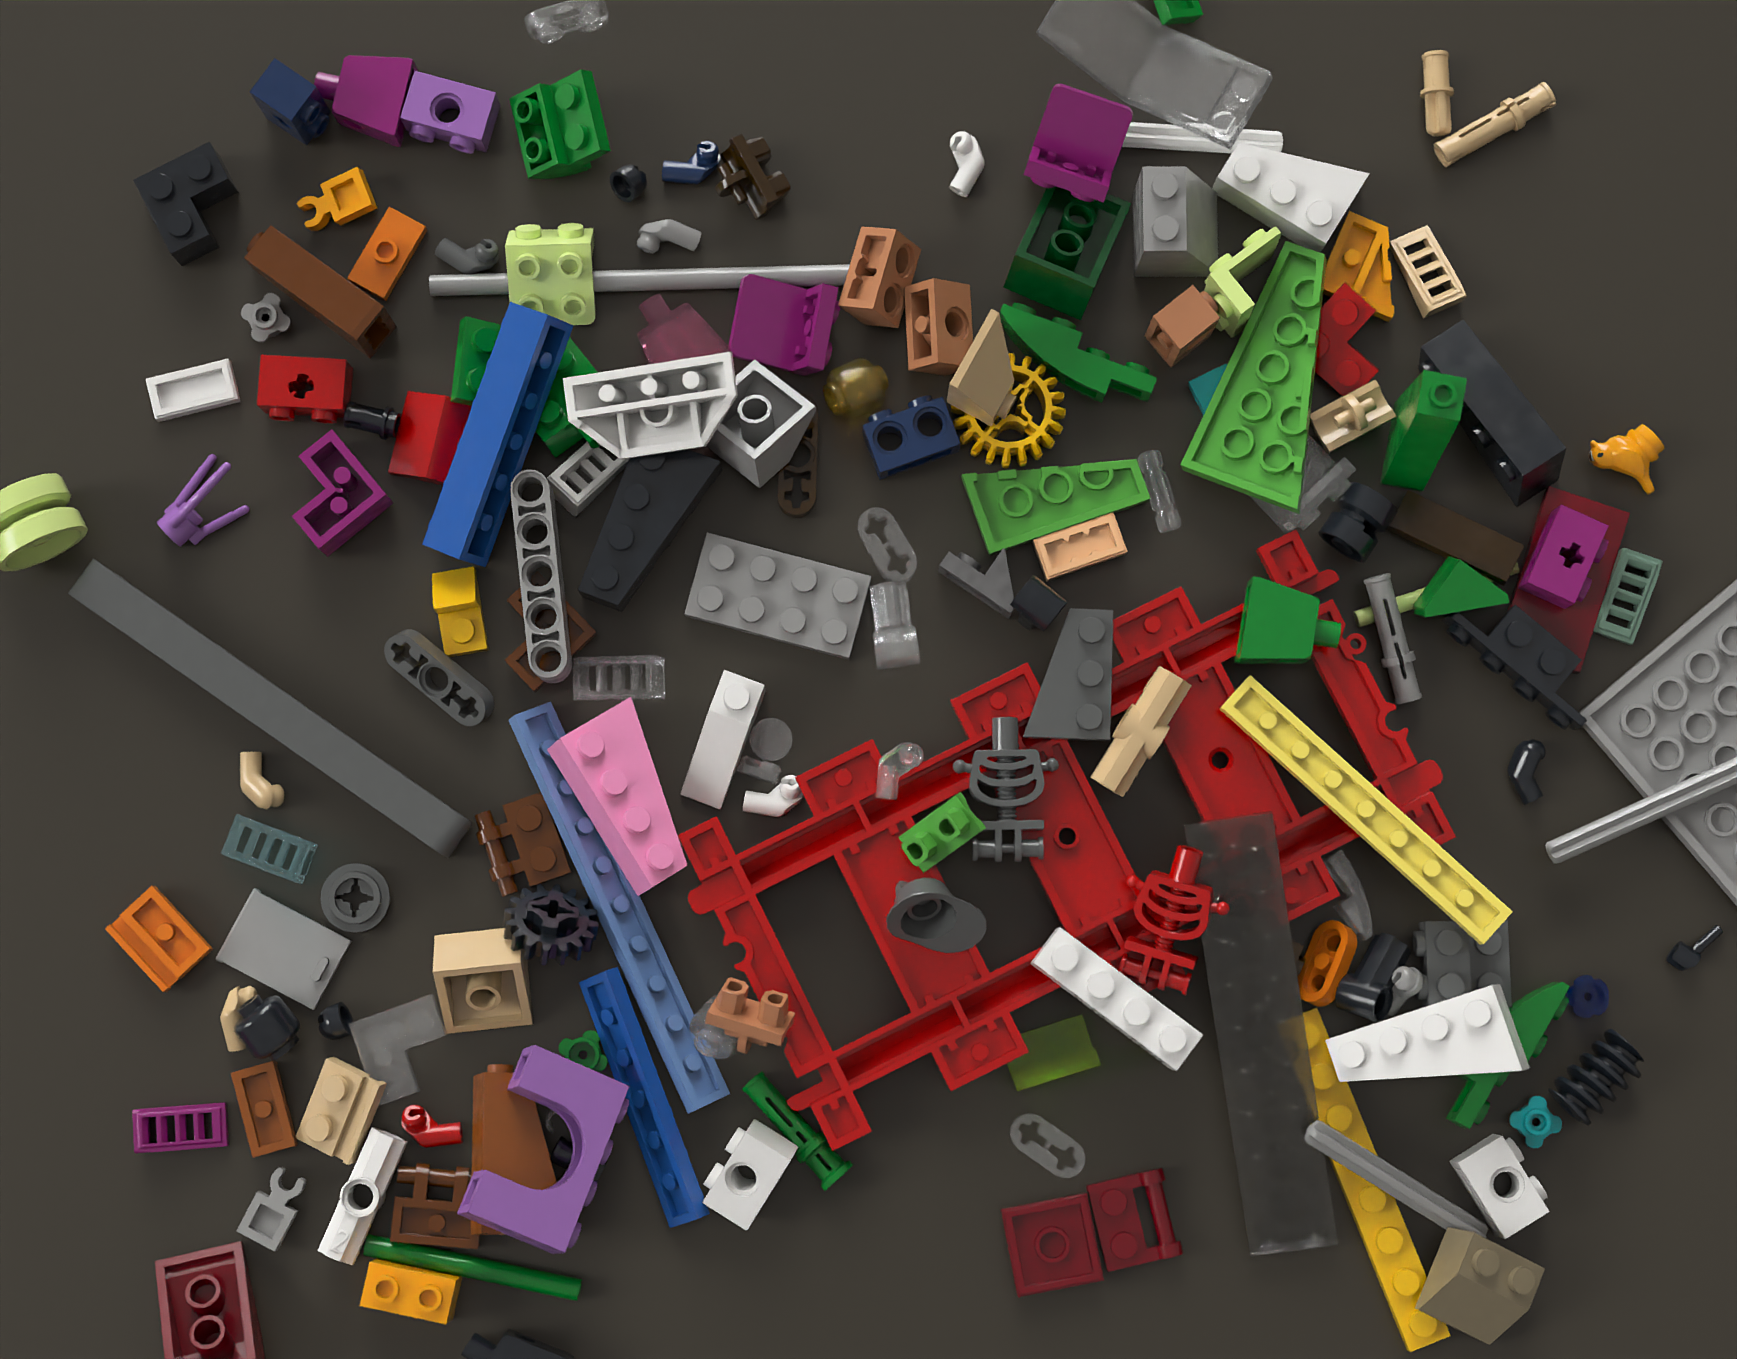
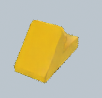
(459, 611)

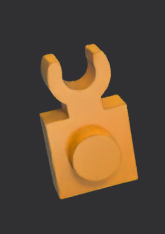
(343, 199)

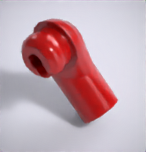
(427, 1131)

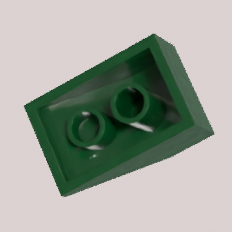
(1066, 250)

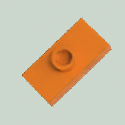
(387, 253)

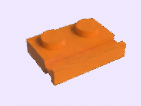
(159, 938)

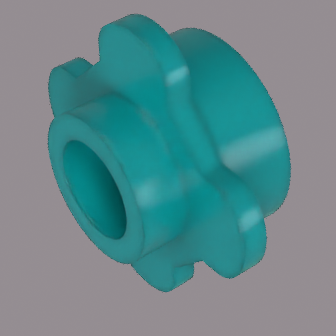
(1523, 1121)

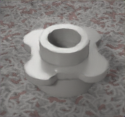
(266, 329)

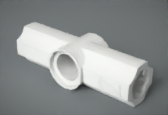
(351, 1222)

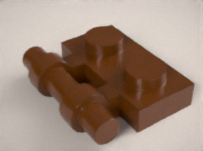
(536, 841)
(431, 1220)

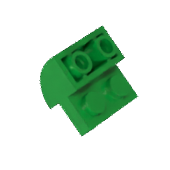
(560, 126)

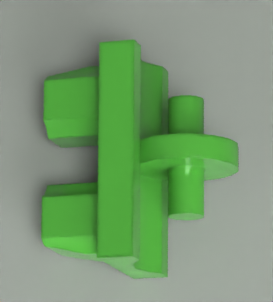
(940, 833)

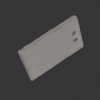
(283, 949)

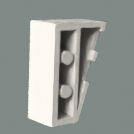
(1289, 192)

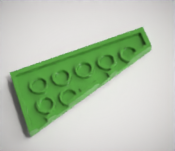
(1261, 409)

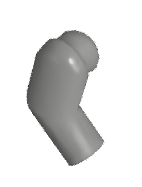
(667, 230)

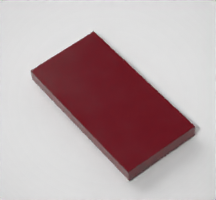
(1576, 623)

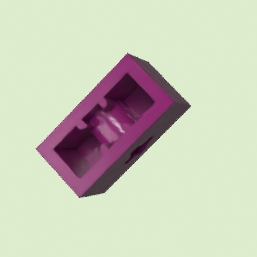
(1545, 572)

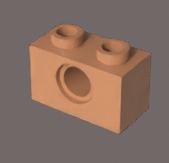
(938, 325)
(1183, 325)

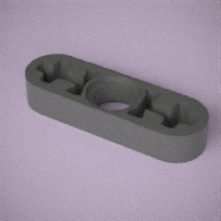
(421, 679)

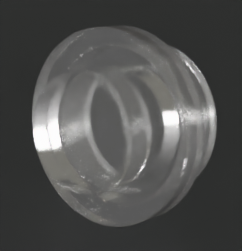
(771, 739)

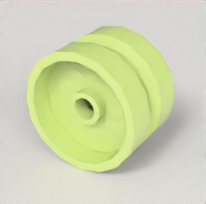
(37, 522)

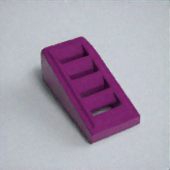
(141, 1127)

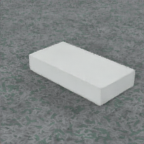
(193, 390)

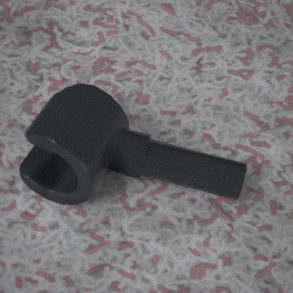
(1684, 957)

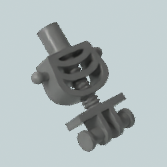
(1006, 749)

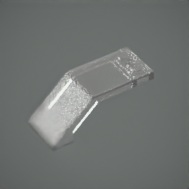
(1157, 66)

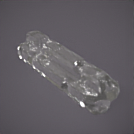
(1159, 491)

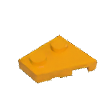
(1362, 262)

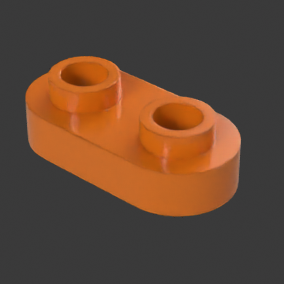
(1326, 963)

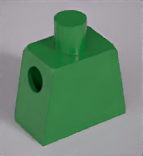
(1281, 625)

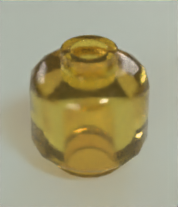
(855, 388)

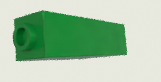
(1422, 429)

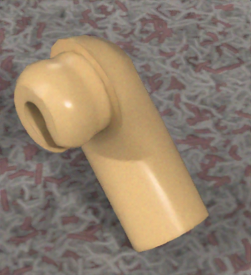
(255, 785)
(230, 1016)

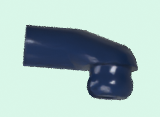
(696, 168)

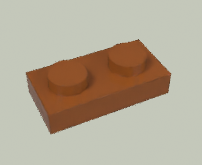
(264, 1108)

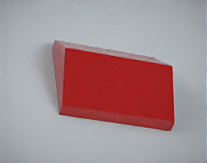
(428, 437)

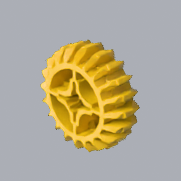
(1023, 424)

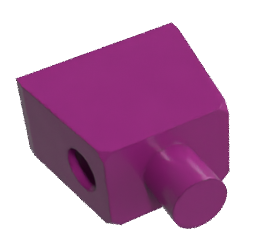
(370, 95)

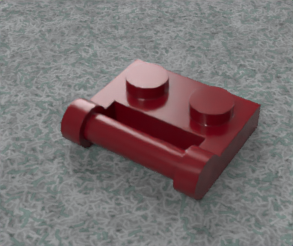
(1119, 1221)

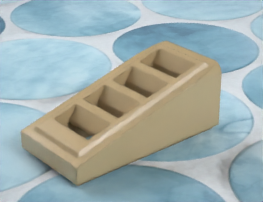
(1454, 290)

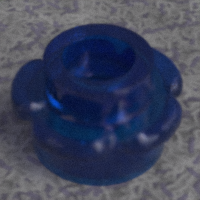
(1598, 991)

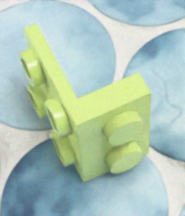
(552, 271)
(1227, 271)

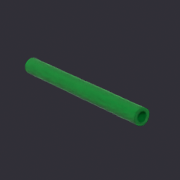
(473, 1267)

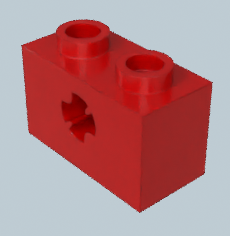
(284, 375)

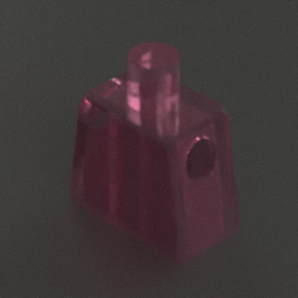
(676, 333)

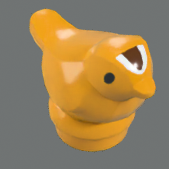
(1629, 454)

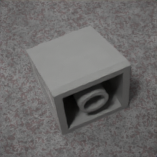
(1173, 224)

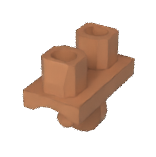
(749, 1019)

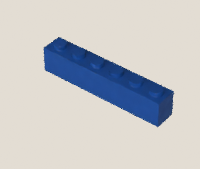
(497, 434)

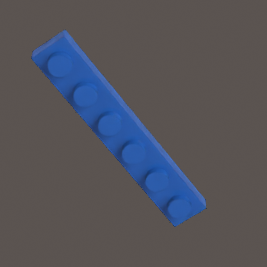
(648, 1105)

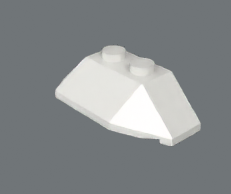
(653, 405)

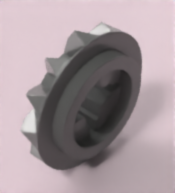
(341, 883)

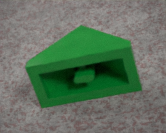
(1457, 589)

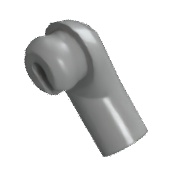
(1407, 983)

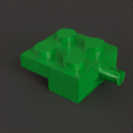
(553, 424)

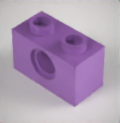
(433, 95)

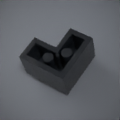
(179, 194)

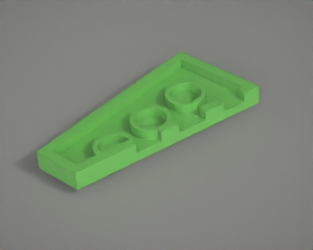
(1032, 503)

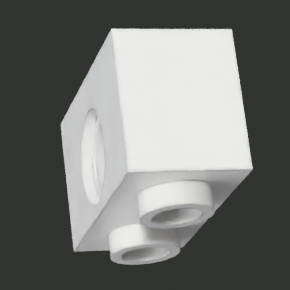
(1477, 1171)
(740, 1197)

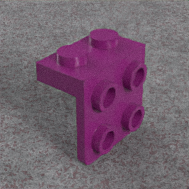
(1078, 143)
(784, 324)

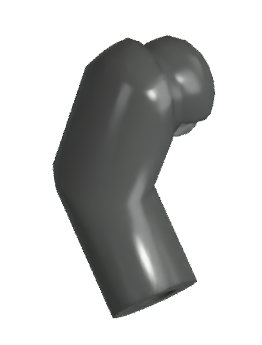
(468, 260)

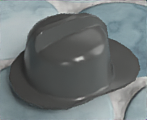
(933, 917)

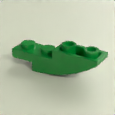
(1056, 347)
(1531, 1018)

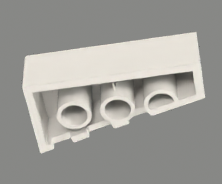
(1446, 1038)

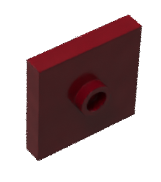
(1052, 1244)

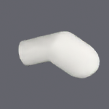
(969, 160)
(777, 802)

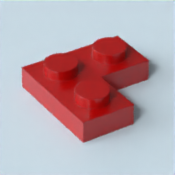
(1336, 358)

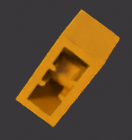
(411, 1291)

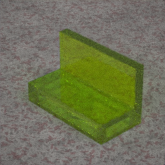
(1053, 1053)

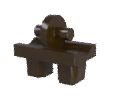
(746, 179)

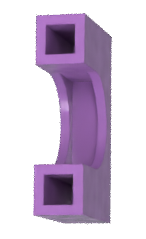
(590, 1109)

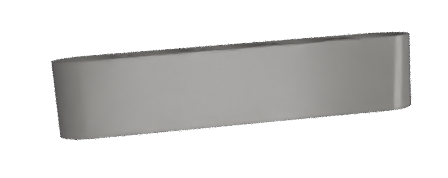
(529, 559)

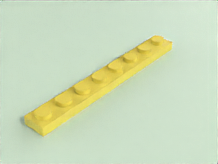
(1366, 810)

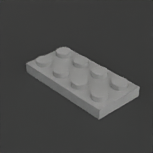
(777, 596)

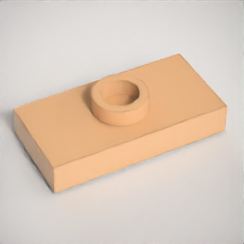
(1079, 546)

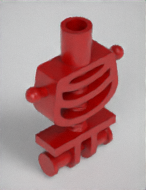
(1181, 881)

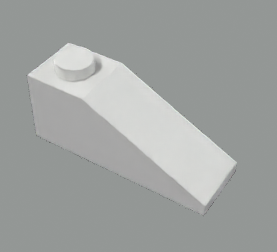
(723, 739)

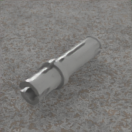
(1405, 686)

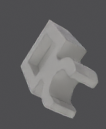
(270, 1215)

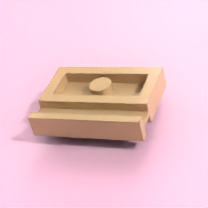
(340, 1110)

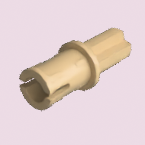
(1437, 92)

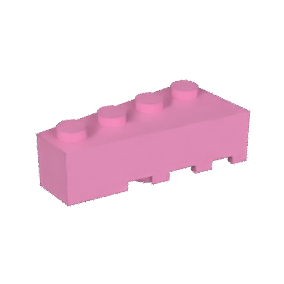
(621, 794)

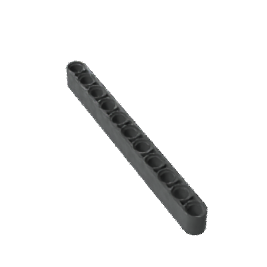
(270, 708)

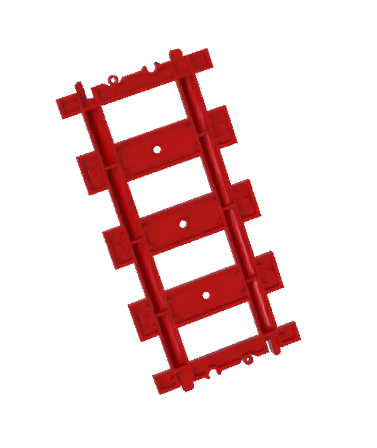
(953, 997)

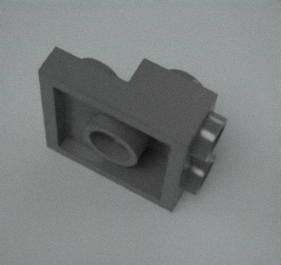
(1457, 963)

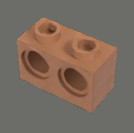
(877, 276)

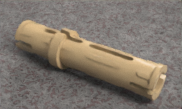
(1509, 116)

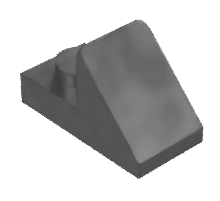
(992, 588)

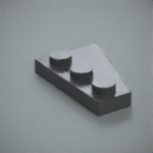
(1078, 681)

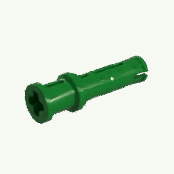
(759, 1090)

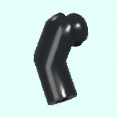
(1522, 768)

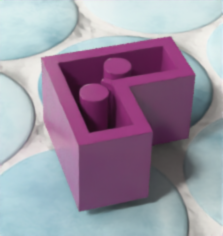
(349, 495)

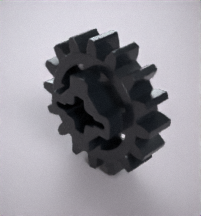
(550, 924)

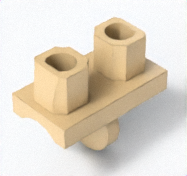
(1351, 416)

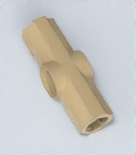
(1140, 731)

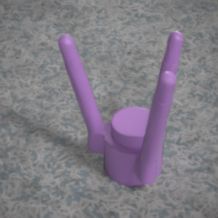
(181, 519)

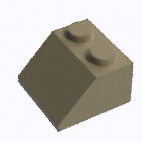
(1478, 1285)

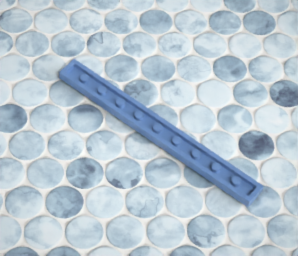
(621, 917)

